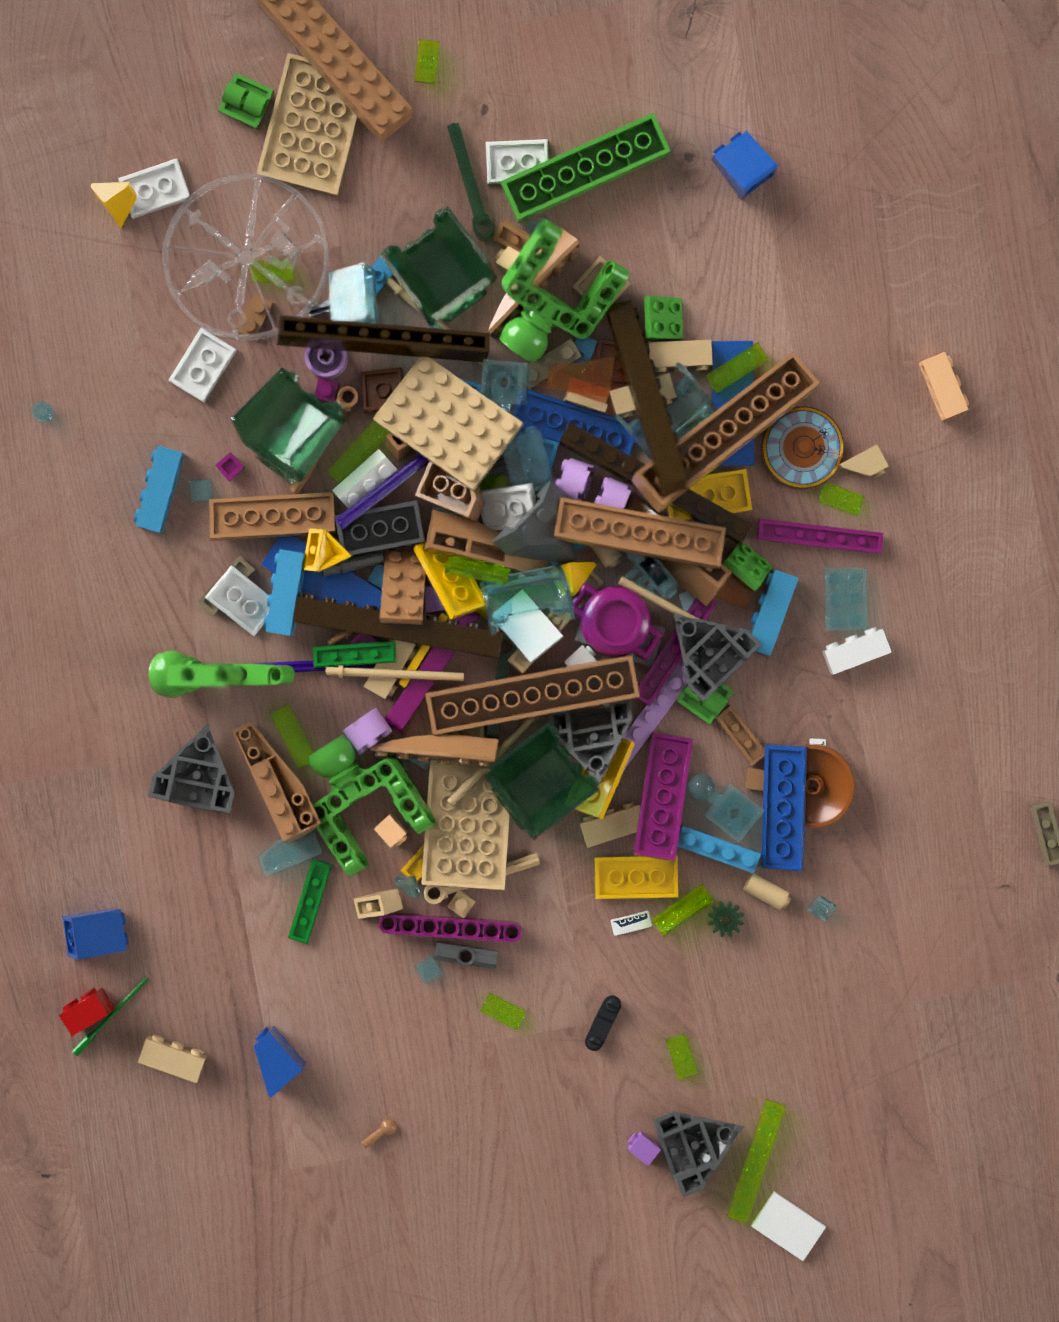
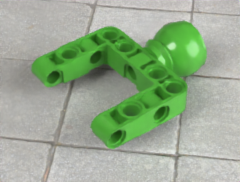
(543, 311)
(176, 674)
(350, 784)

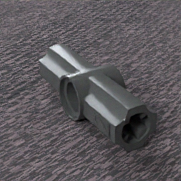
(451, 953)

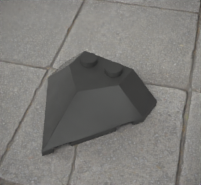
(535, 531)
(711, 652)
(594, 734)
(195, 777)
(693, 1147)

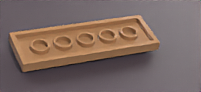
(271, 516)

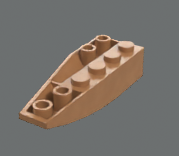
(566, 249)
(473, 541)
(697, 580)
(444, 748)
(278, 785)

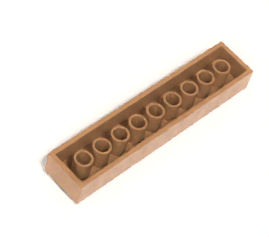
(340, 64)
(734, 426)
(532, 694)

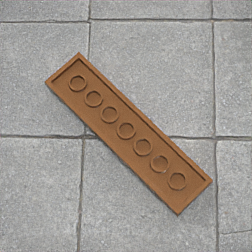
(639, 533)

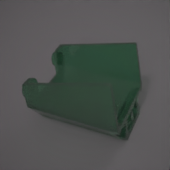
(441, 269)
(287, 426)
(539, 782)

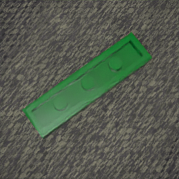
(354, 654)
(310, 901)

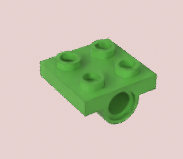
(245, 100)
(663, 318)
(747, 566)
(710, 707)

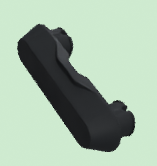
(602, 1023)

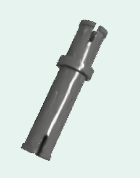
(354, 563)

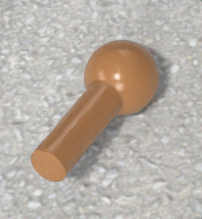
(387, 1127)

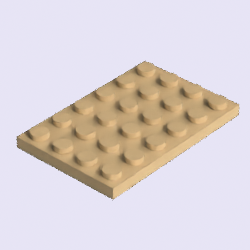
(307, 131)
(448, 422)
(469, 838)

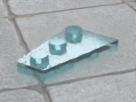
(283, 855)

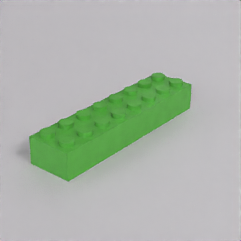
(585, 168)

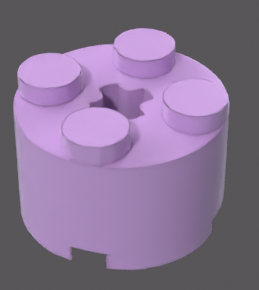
(326, 370)
(575, 479)
(613, 493)
(367, 731)

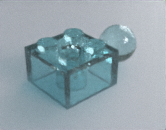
(517, 388)
(703, 788)

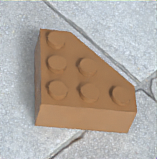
(449, 493)

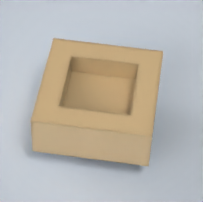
(461, 903)

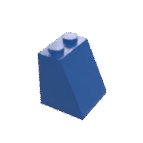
(744, 164)
(95, 933)
(276, 1059)

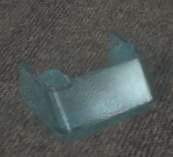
(686, 412)
(527, 593)

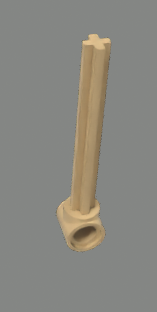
(511, 867)

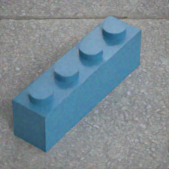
(159, 489)
(286, 585)
(772, 609)
(718, 849)

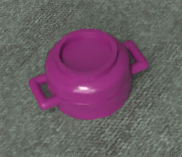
(616, 621)

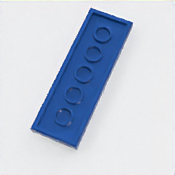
(721, 353)
(555, 415)
(339, 587)
(784, 807)

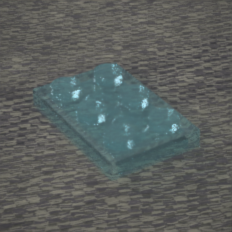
(845, 599)

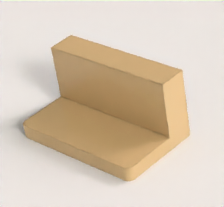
(587, 401)

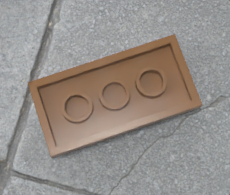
(402, 588)

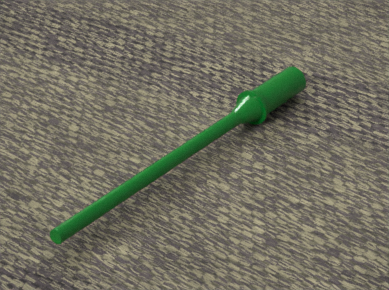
(89, 1037)

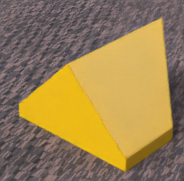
(116, 198)
(322, 551)
(577, 573)

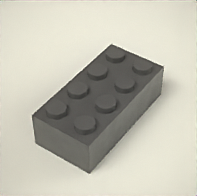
(383, 529)

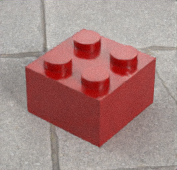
(83, 1013)

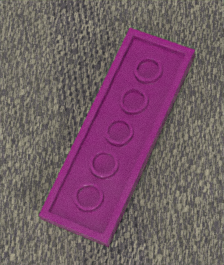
(663, 797)

